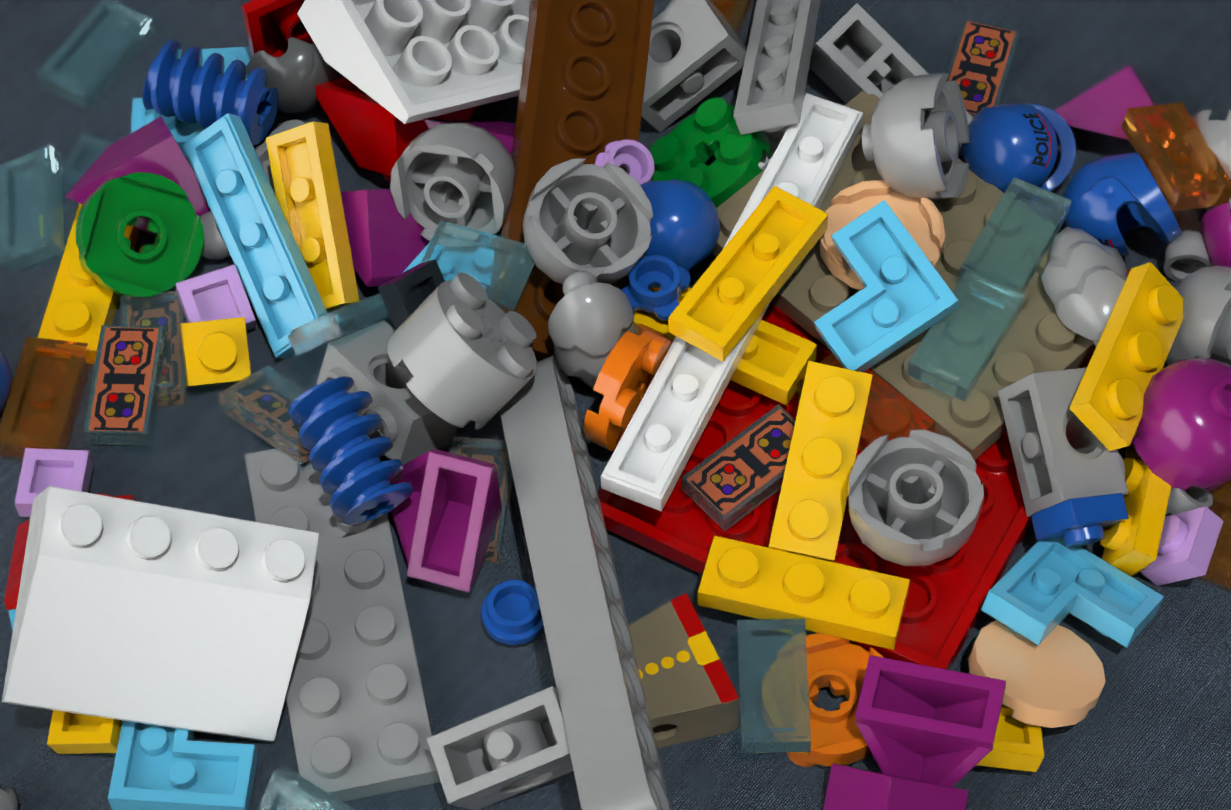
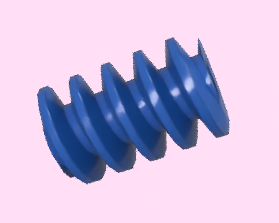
(206, 93)
(346, 453)

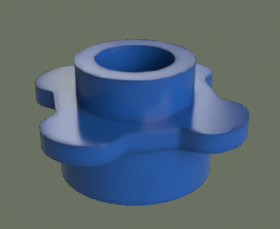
(661, 273)

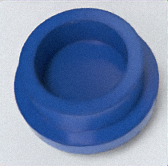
(512, 613)

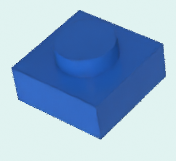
(1080, 519)

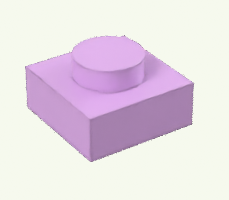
(215, 297)
(51, 468)
(1185, 546)

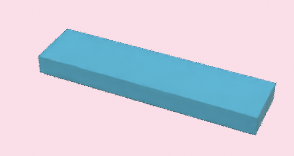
(255, 231)

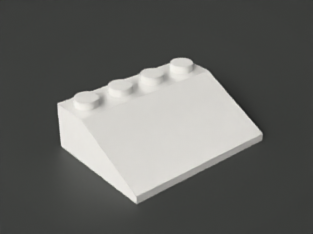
(423, 53)
(158, 614)

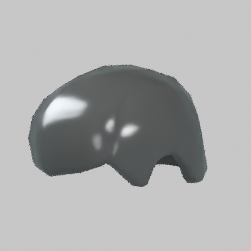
(295, 74)

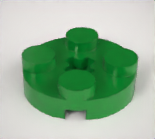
(707, 134)
(170, 217)

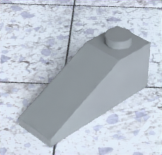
(862, 57)

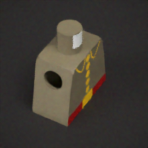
(682, 676)

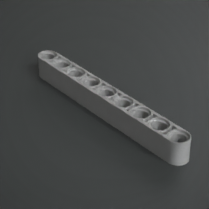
(581, 599)

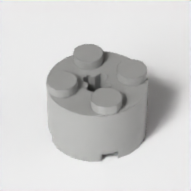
(464, 352)

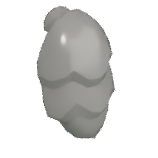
(1083, 281)
(588, 325)

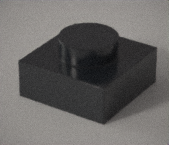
(408, 290)

